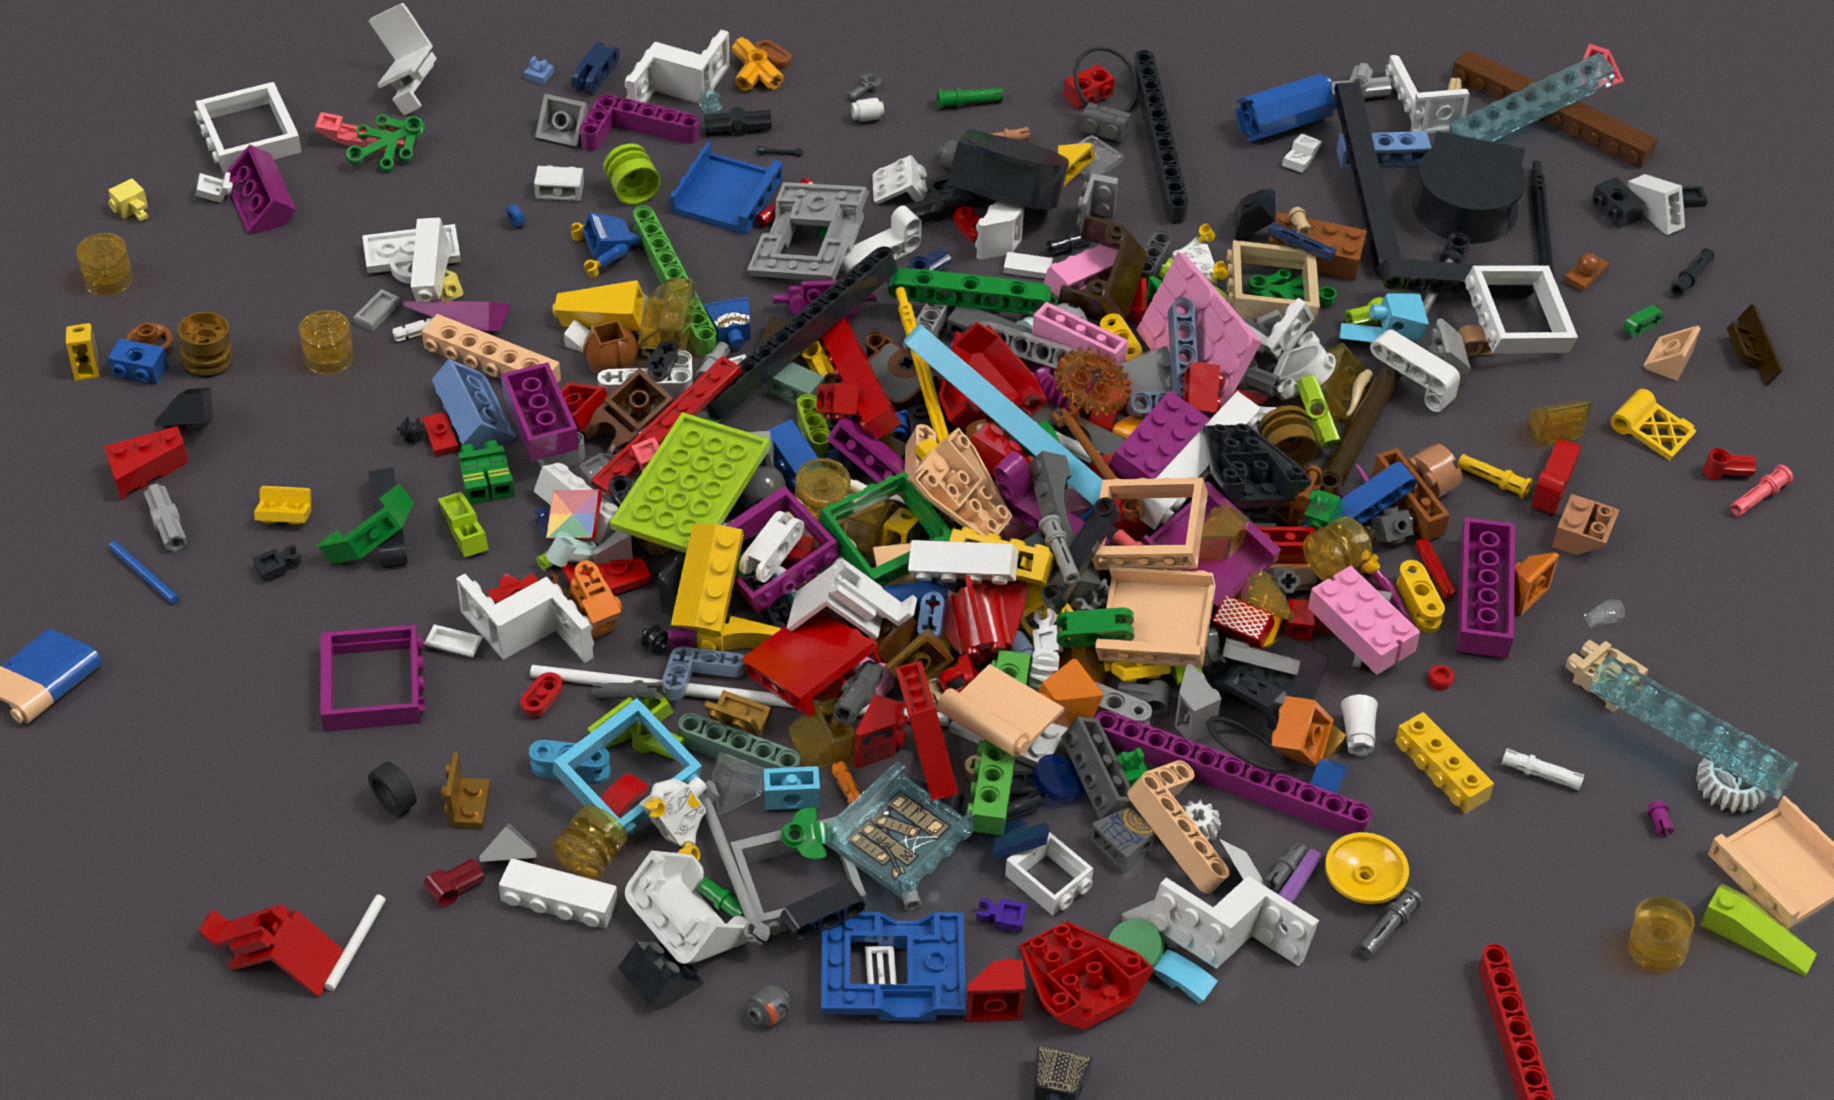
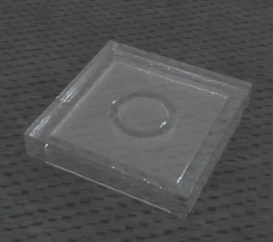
(1105, 157)

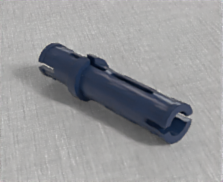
(1300, 241)

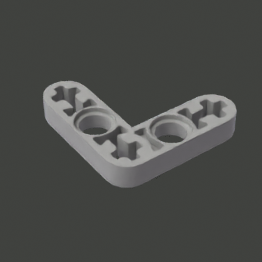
(1241, 651)

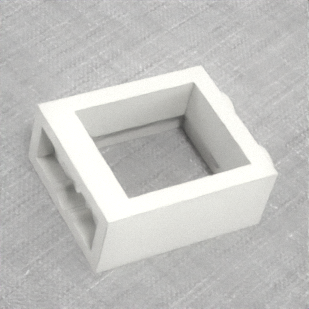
(1020, 863)

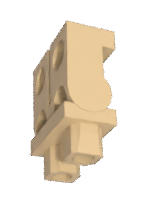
(1594, 655)

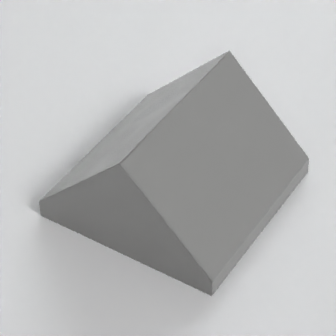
(561, 120)

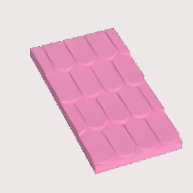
(1220, 331)

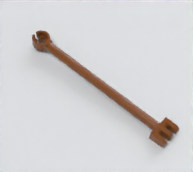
(1129, 506)

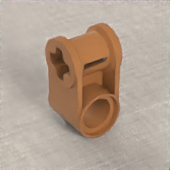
(1475, 341)

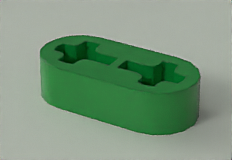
(1643, 321)

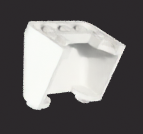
(669, 904)

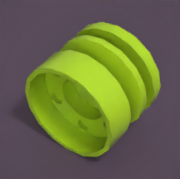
(631, 174)

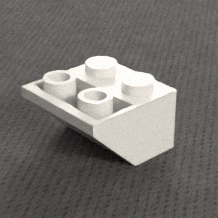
(999, 230)

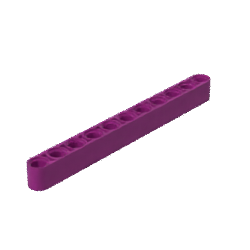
(1237, 776)

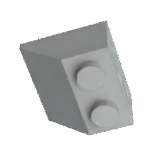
(1149, 372)

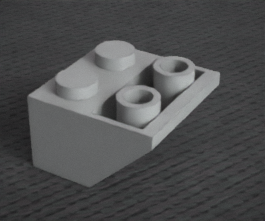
(1449, 347)
(1196, 705)

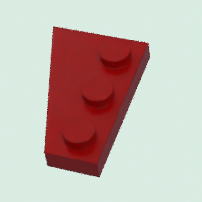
(618, 574)

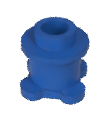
(903, 430)

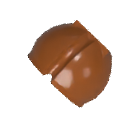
(610, 347)

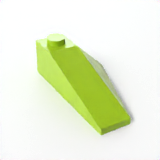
(1751, 926)

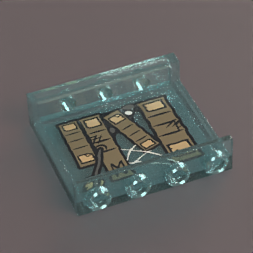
(897, 831)

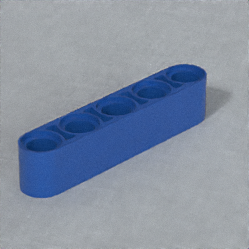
(1378, 493)

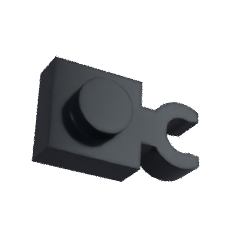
(274, 563)

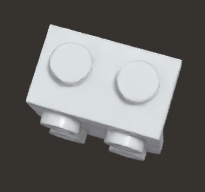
(898, 178)

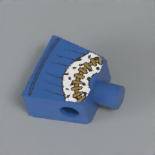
(730, 321)

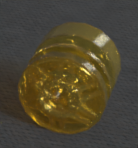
(104, 264)
(326, 342)
(1337, 547)
(589, 842)
(1661, 933)

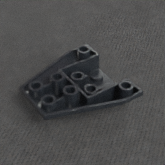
(1251, 467)
(1268, 687)

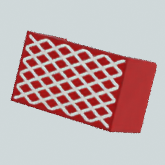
(1243, 621)

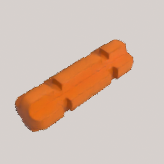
(845, 781)

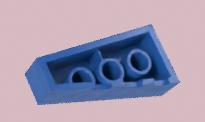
(790, 451)

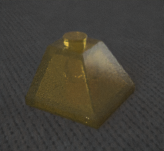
(1265, 594)

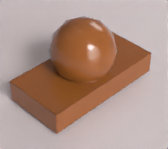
(1587, 270)

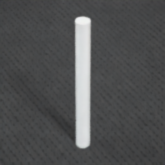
(354, 943)

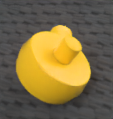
(1371, 566)

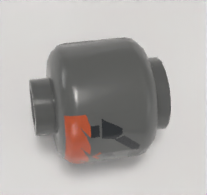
(769, 1005)

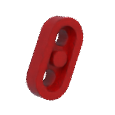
(966, 221)
(539, 696)

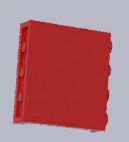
(808, 659)

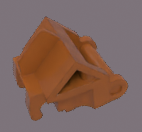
(1295, 509)

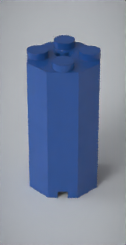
(1286, 107)

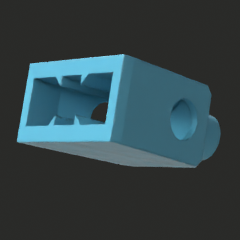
(1402, 314)

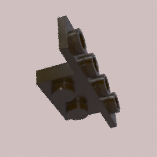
(1754, 344)

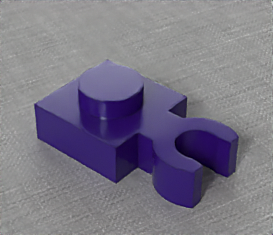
(1007, 915)

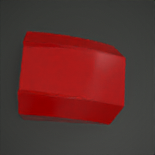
(583, 401)

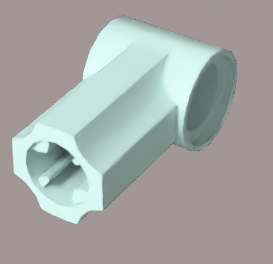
(568, 549)

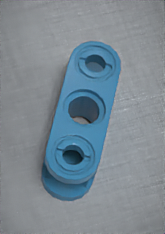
(543, 762)

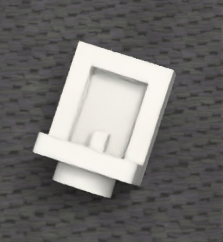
(213, 188)

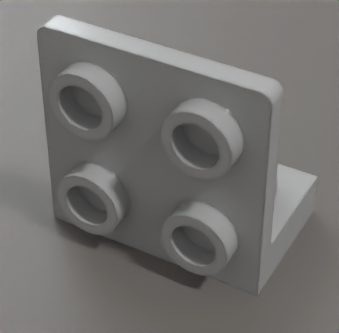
(1098, 198)

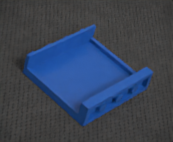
(725, 190)

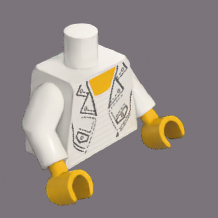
(1201, 256)
(677, 811)

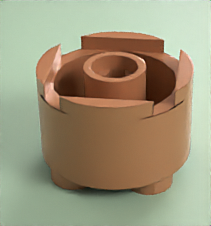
(1437, 469)

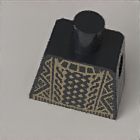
(1060, 1074)

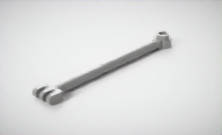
(753, 925)

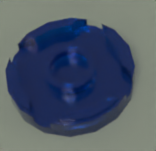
(1057, 778)

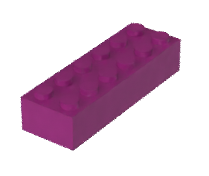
(1486, 588)

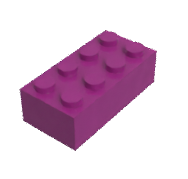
(540, 411)
(1158, 439)

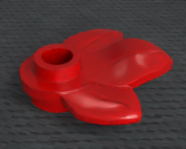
(509, 586)

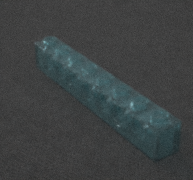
(1536, 100)
(1693, 727)

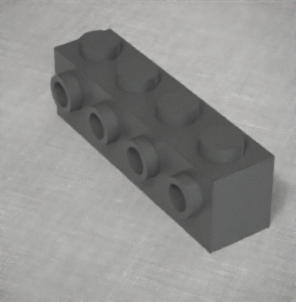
(1097, 766)

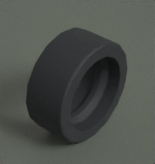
(392, 788)

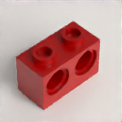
(1094, 83)
(837, 400)

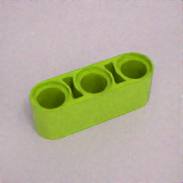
(813, 425)

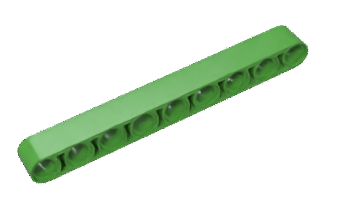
(666, 266)

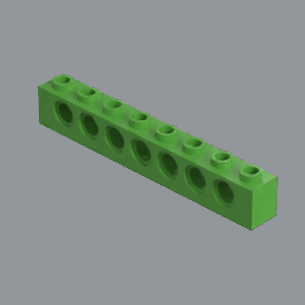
(996, 765)

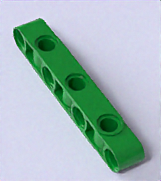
(970, 291)

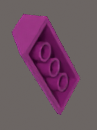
(259, 191)

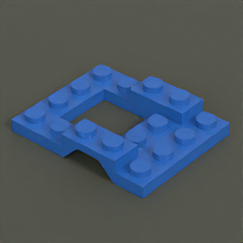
(933, 968)

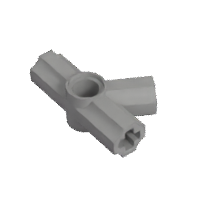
(1369, 86)

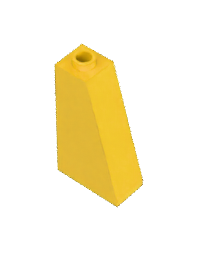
(602, 305)

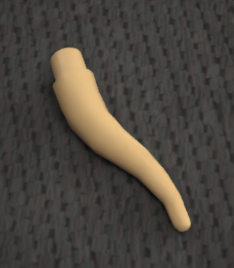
(1358, 387)

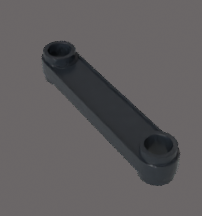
(1082, 551)

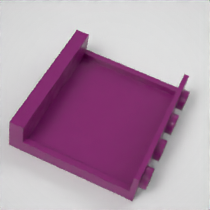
(1229, 575)

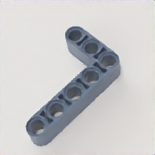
(1176, 345)

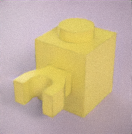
(128, 199)

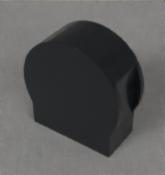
(1008, 170)
(1469, 187)

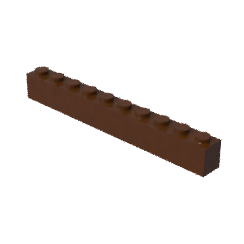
(1574, 119)

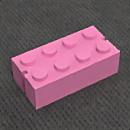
(1364, 620)

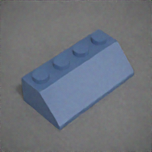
(472, 405)

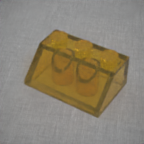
(668, 314)
(1338, 387)

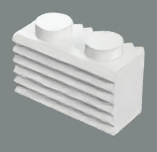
(559, 183)

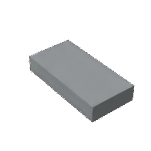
(377, 310)

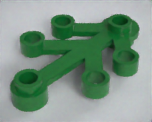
(387, 139)
(1262, 286)

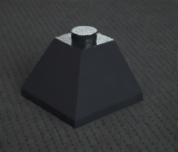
(1254, 213)

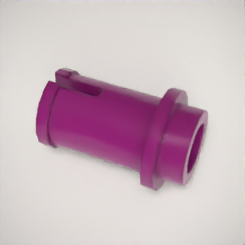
(1660, 817)

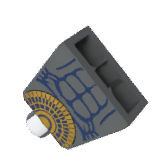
(1123, 837)

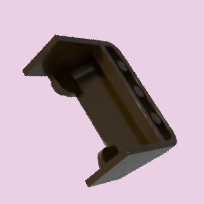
(1119, 292)

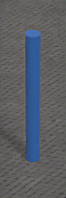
(142, 571)

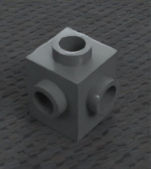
(1393, 525)

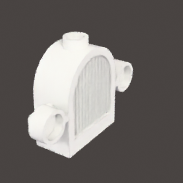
(1303, 361)

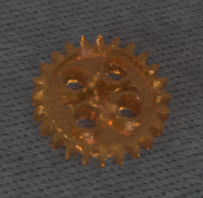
(1109, 390)

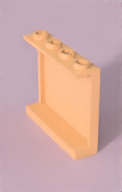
(1169, 616)
(1780, 863)

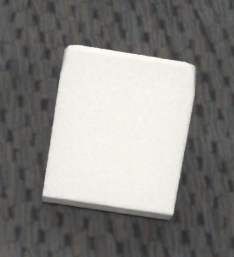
(575, 336)

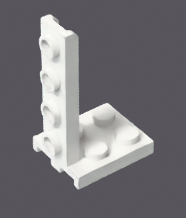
(1427, 110)
(1288, 331)

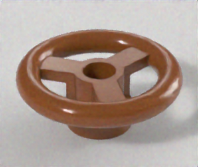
(149, 333)

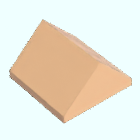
(1672, 352)

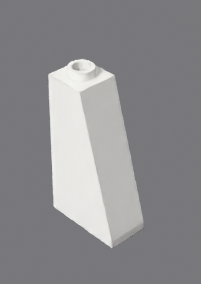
(429, 259)

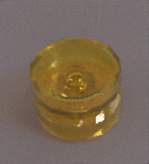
(821, 483)

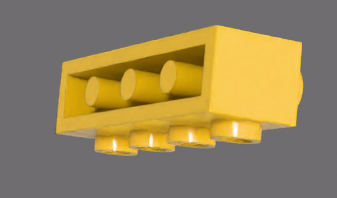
(1444, 762)

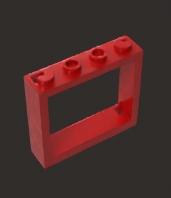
(927, 730)

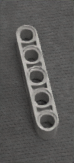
(1035, 344)

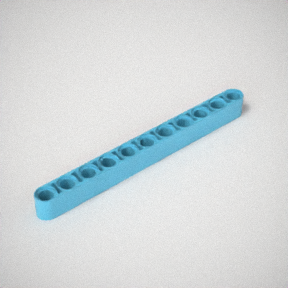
(1000, 408)

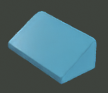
(1359, 332)

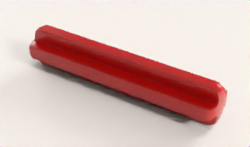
(1435, 569)

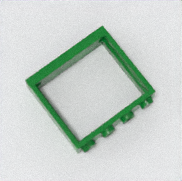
(868, 497)

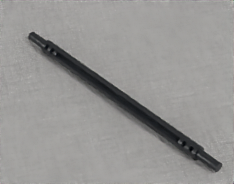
(1541, 219)

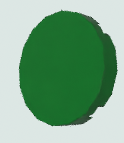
(1140, 937)

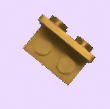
(464, 797)

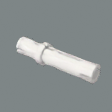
(1548, 771)

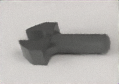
(866, 84)

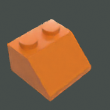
(1302, 730)

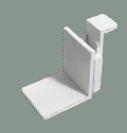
(409, 49)
(852, 597)

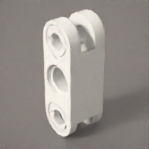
(771, 546)

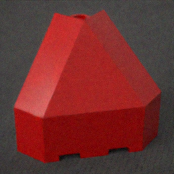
(999, 366)

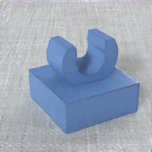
(538, 71)

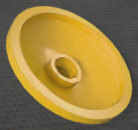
(1370, 858)

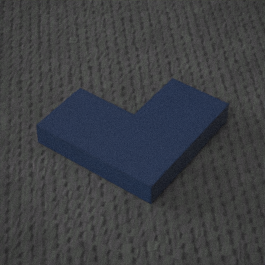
(1019, 838)

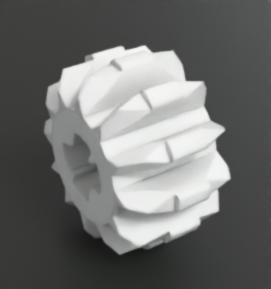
(1043, 665)
(1204, 818)

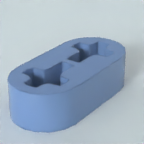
(926, 613)

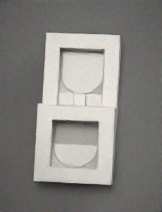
(1302, 153)

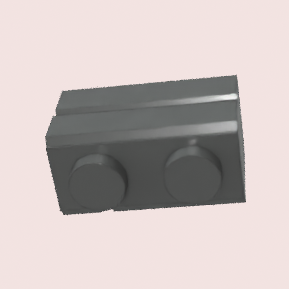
(1105, 122)

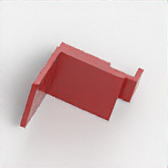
(276, 936)

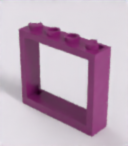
(756, 519)
(365, 641)

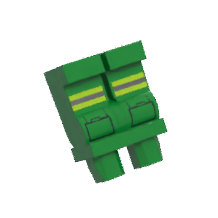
(482, 465)

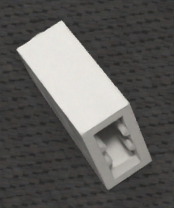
(1662, 202)

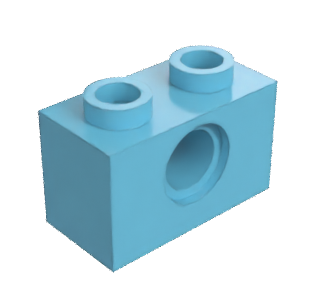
(791, 788)

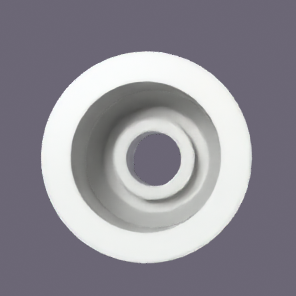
(1359, 722)

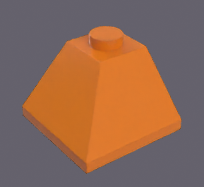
(1533, 579)
(1074, 691)

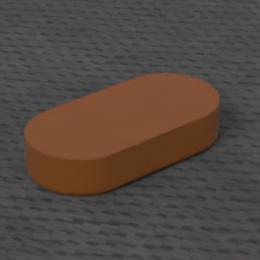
(775, 54)

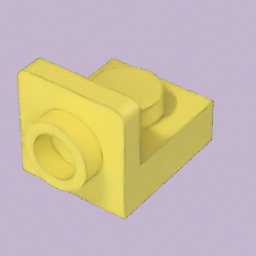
(451, 287)

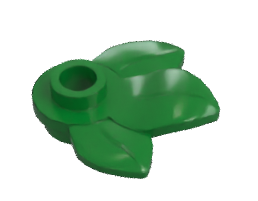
(810, 834)

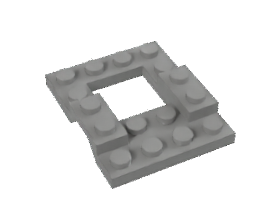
(817, 206)

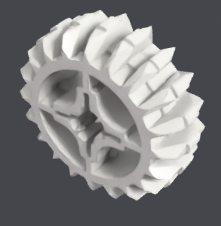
(1727, 788)

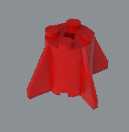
(984, 619)

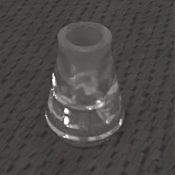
(1607, 612)

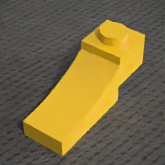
(736, 635)

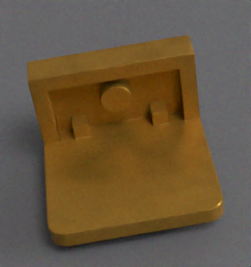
(739, 713)

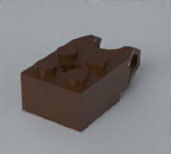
(628, 410)

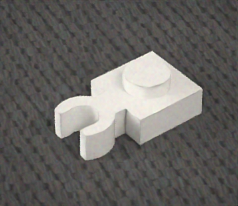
(1046, 634)

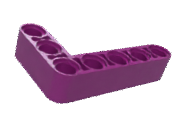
(636, 116)
(1016, 490)

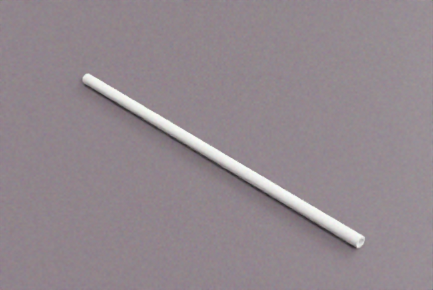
(693, 690)

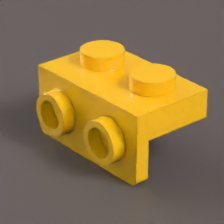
(283, 505)

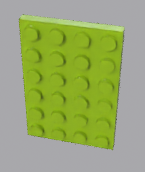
(690, 481)

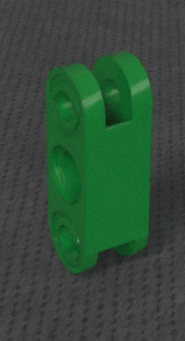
(1089, 625)

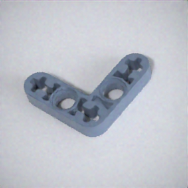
(695, 661)

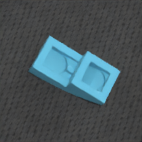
(1188, 976)

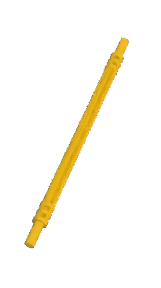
(922, 368)

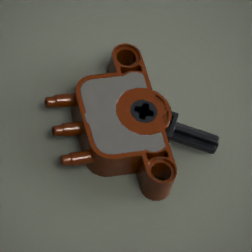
(897, 371)

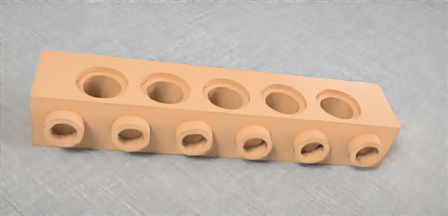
(480, 349)

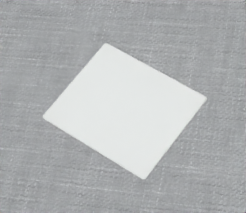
(1243, 862)

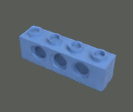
(1392, 148)

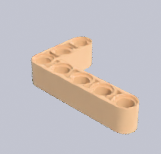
(1155, 801)

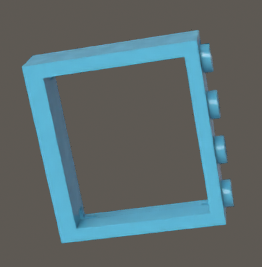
(604, 734)

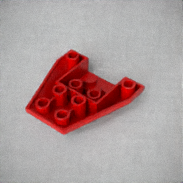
(1083, 974)

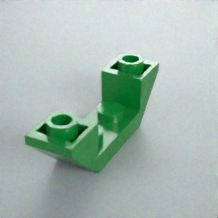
(370, 532)

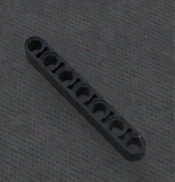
(1440, 278)

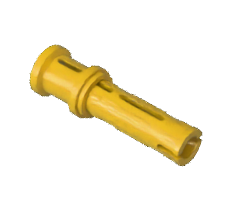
(1505, 479)

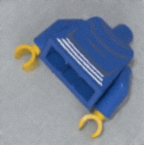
(606, 238)

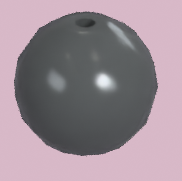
(761, 485)

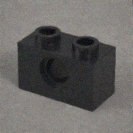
(1617, 202)

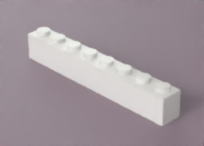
(1194, 459)

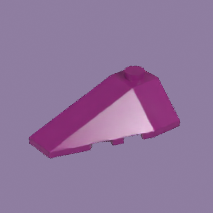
(478, 315)

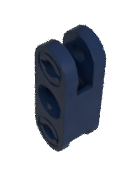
(595, 67)

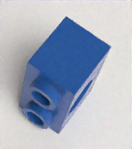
(137, 361)

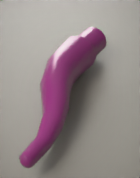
(1386, 585)

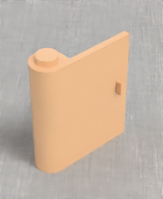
(1000, 710)

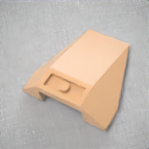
(961, 486)

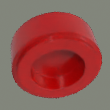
(1440, 677)

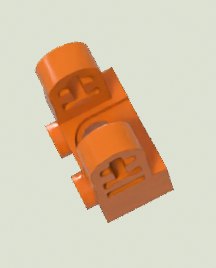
(595, 600)

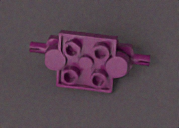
(801, 296)

